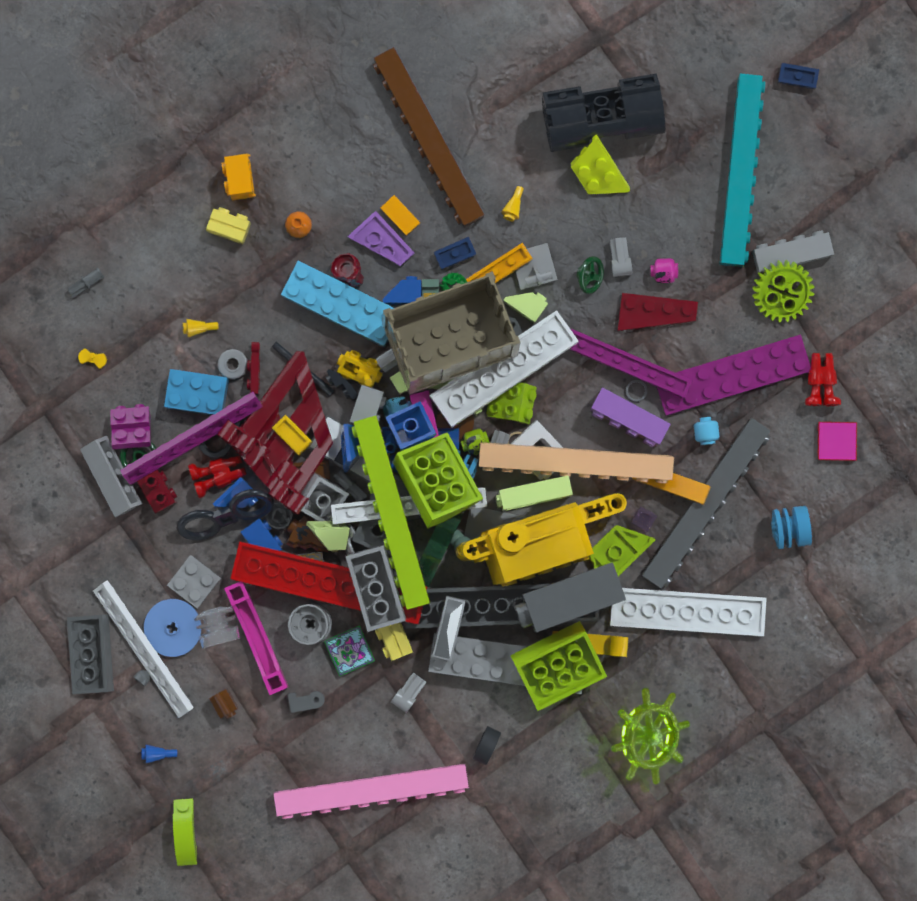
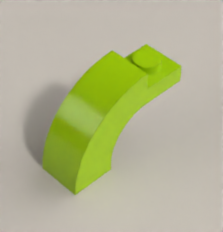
(184, 832)

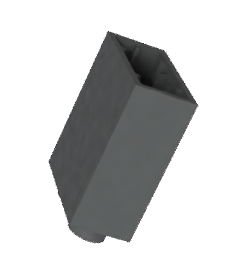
(570, 598)

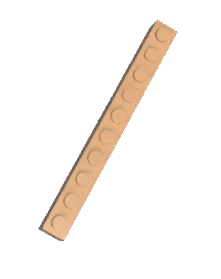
(576, 461)

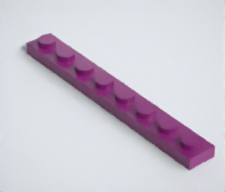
(631, 365)
(190, 438)

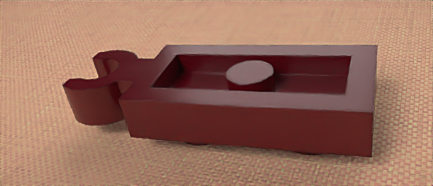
(254, 366)

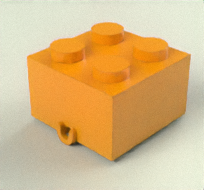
(239, 177)

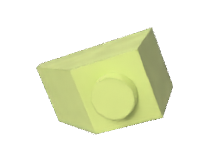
(527, 305)
(331, 535)

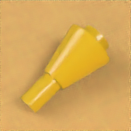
(512, 208)
(195, 327)

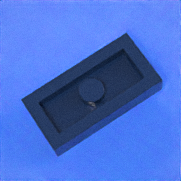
(798, 76)
(455, 253)

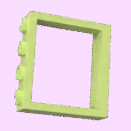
(534, 493)

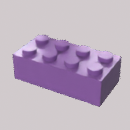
(629, 417)

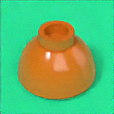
(298, 224)

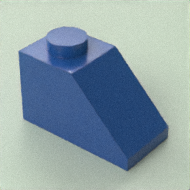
(404, 292)

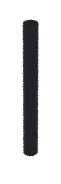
(287, 355)

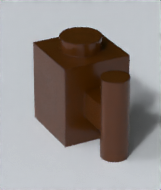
(224, 704)

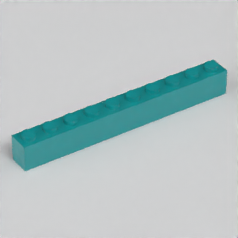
(741, 170)

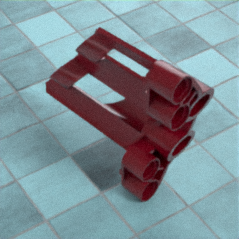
(267, 452)

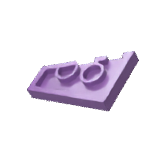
(381, 239)

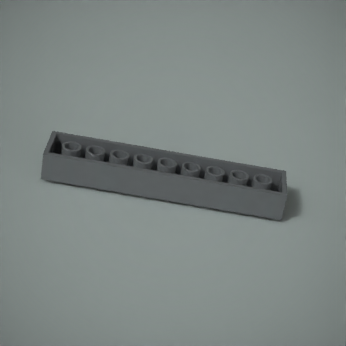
(482, 606)

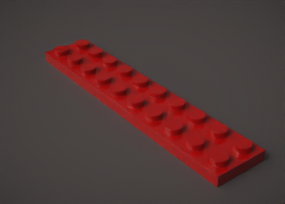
(301, 577)

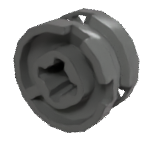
(279, 516)

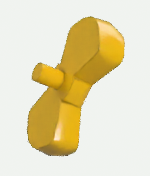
(98, 359)

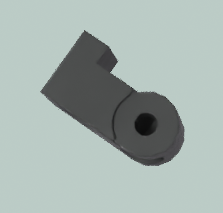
(307, 702)

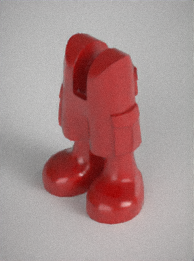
(822, 376)
(221, 473)

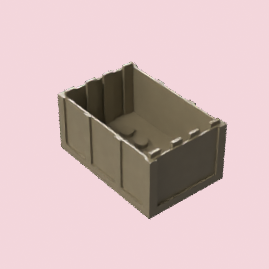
(450, 333)

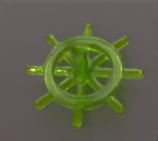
(650, 735)

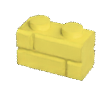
(228, 226)
(395, 641)

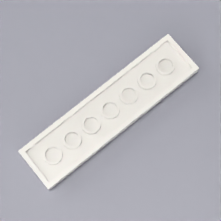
(476, 389)
(690, 612)

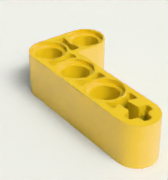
(608, 644)

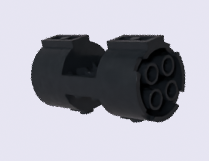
(628, 109)

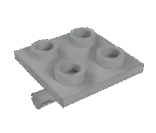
(538, 270)

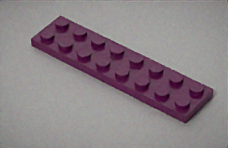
(739, 374)

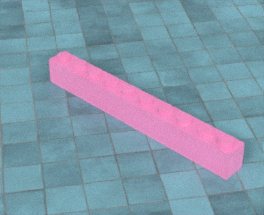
(372, 789)

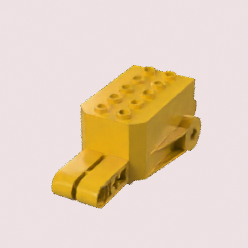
(539, 541)

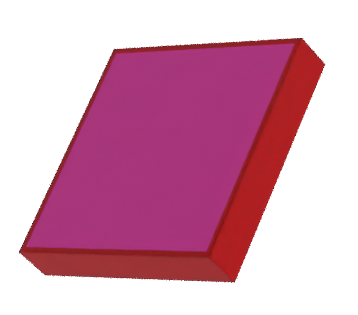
(837, 441)

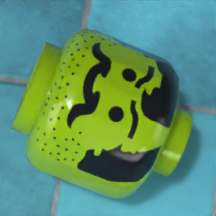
(472, 441)

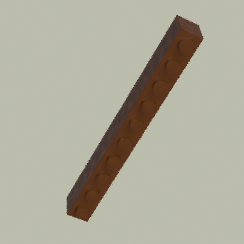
(428, 137)

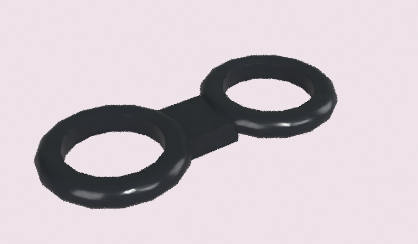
(226, 515)

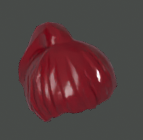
(347, 270)

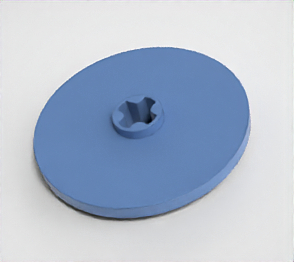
(159, 634)

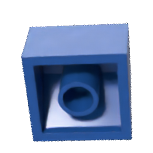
(411, 426)

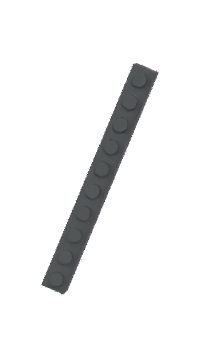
(697, 515)

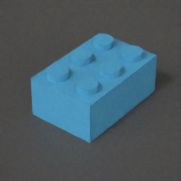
(196, 392)

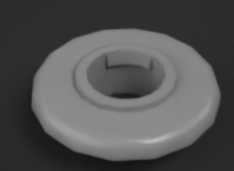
(232, 354)

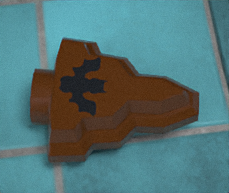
(302, 536)

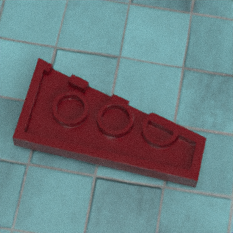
(649, 311)

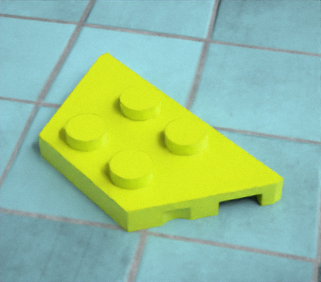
(598, 171)

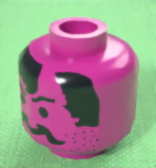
(664, 270)

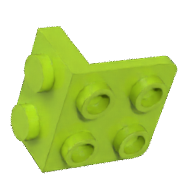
(514, 404)

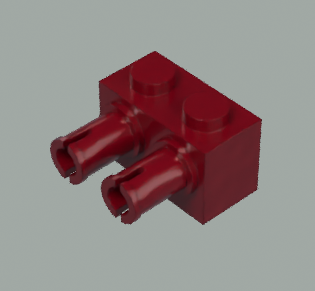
(157, 491)

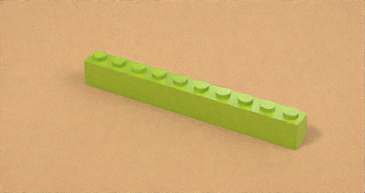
(391, 512)

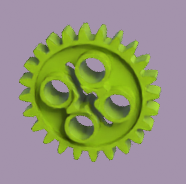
(790, 275)

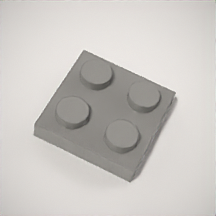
(194, 581)

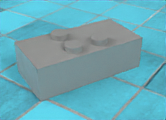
(376, 588)

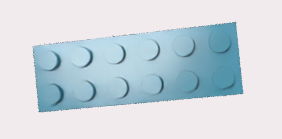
(336, 302)

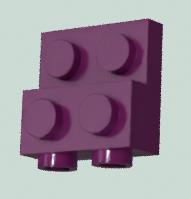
(130, 427)

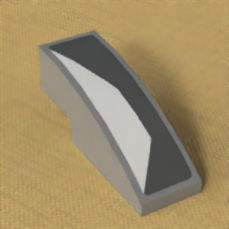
(448, 628)

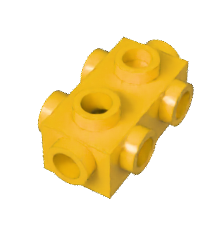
(363, 370)

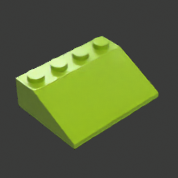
(437, 479)
(558, 665)

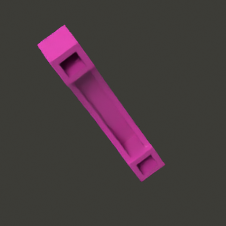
(257, 637)

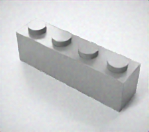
(799, 250)
(106, 470)

